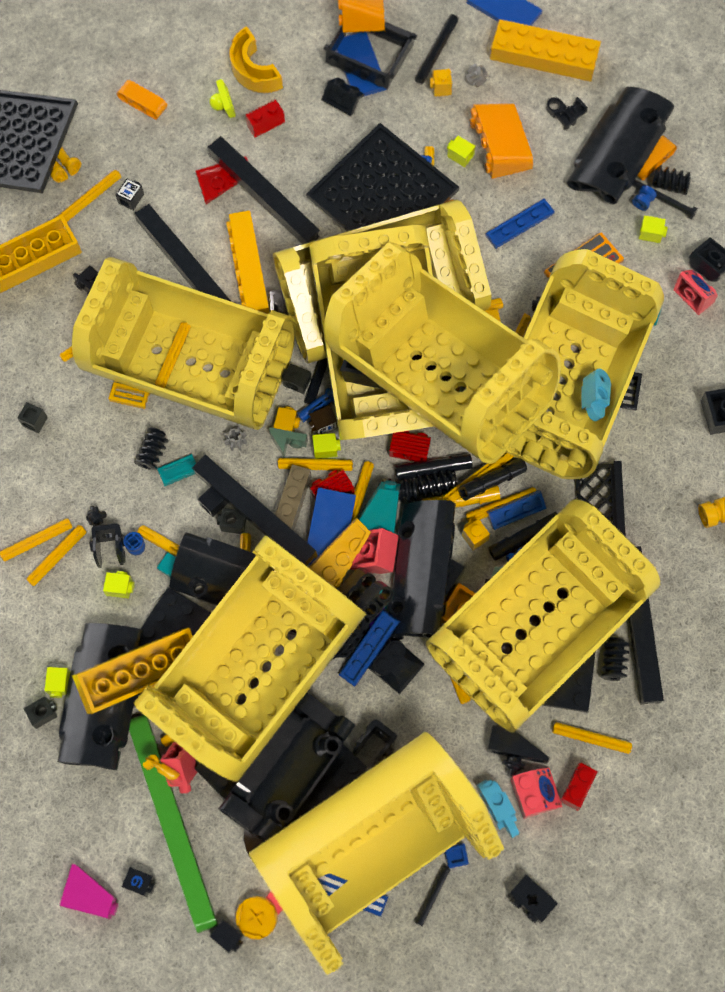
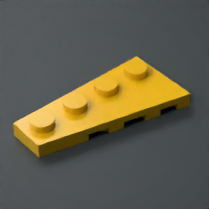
(340, 553)

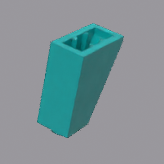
(382, 507)

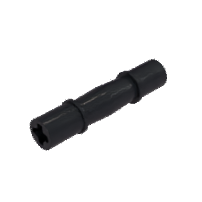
(456, 463)
(492, 479)
(518, 539)

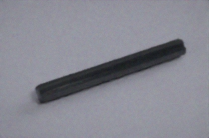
(436, 49)
(316, 381)

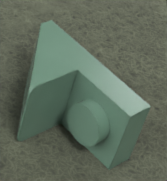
(283, 438)

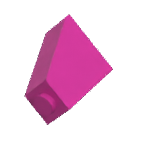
(87, 895)

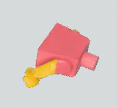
(175, 765)

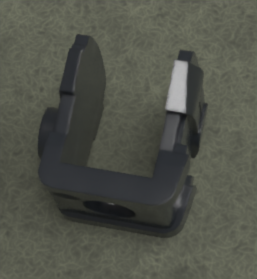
(99, 536)
(383, 733)

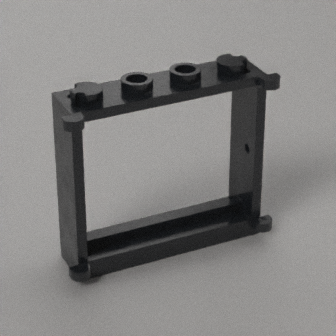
(392, 34)

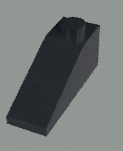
(508, 744)

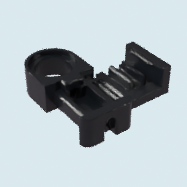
(569, 115)

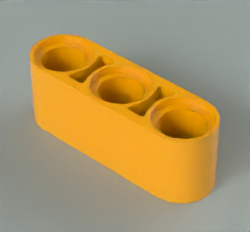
(142, 99)
(659, 155)

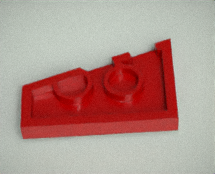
(214, 182)

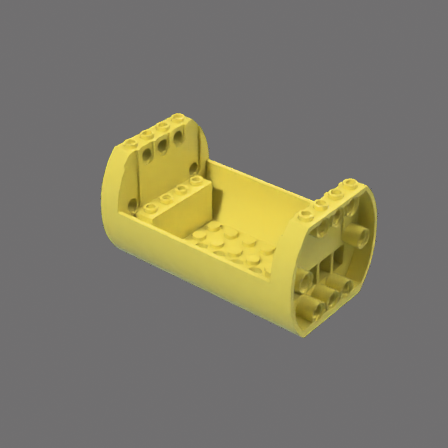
(453, 259)
(403, 311)
(136, 312)
(609, 319)
(360, 408)
(604, 587)
(201, 688)
(374, 838)

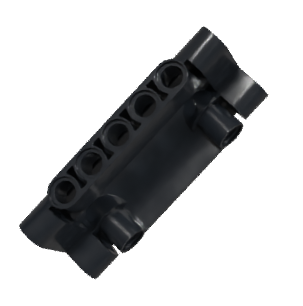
(621, 143)
(211, 561)
(423, 567)
(97, 736)
(286, 769)

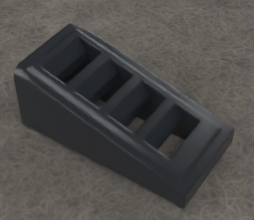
(636, 376)

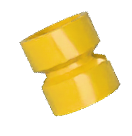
(712, 513)

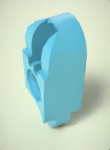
(596, 394)
(498, 806)

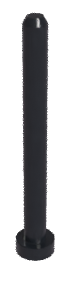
(670, 201)

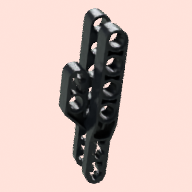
(363, 594)

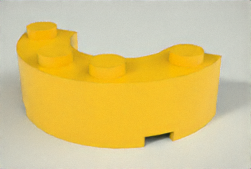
(250, 75)

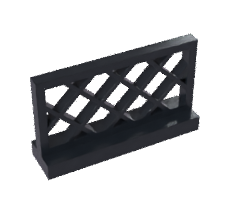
(617, 493)

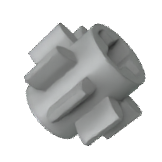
(477, 75)
(235, 443)

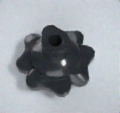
(95, 517)
(513, 764)

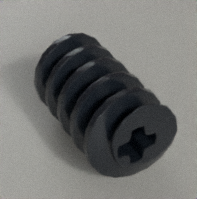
(672, 179)
(150, 449)
(436, 483)
(406, 490)
(614, 659)

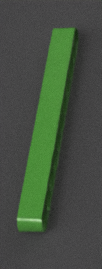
(173, 828)

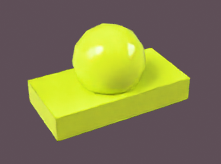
(222, 100)

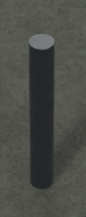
(432, 896)

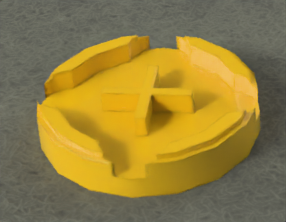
(256, 917)

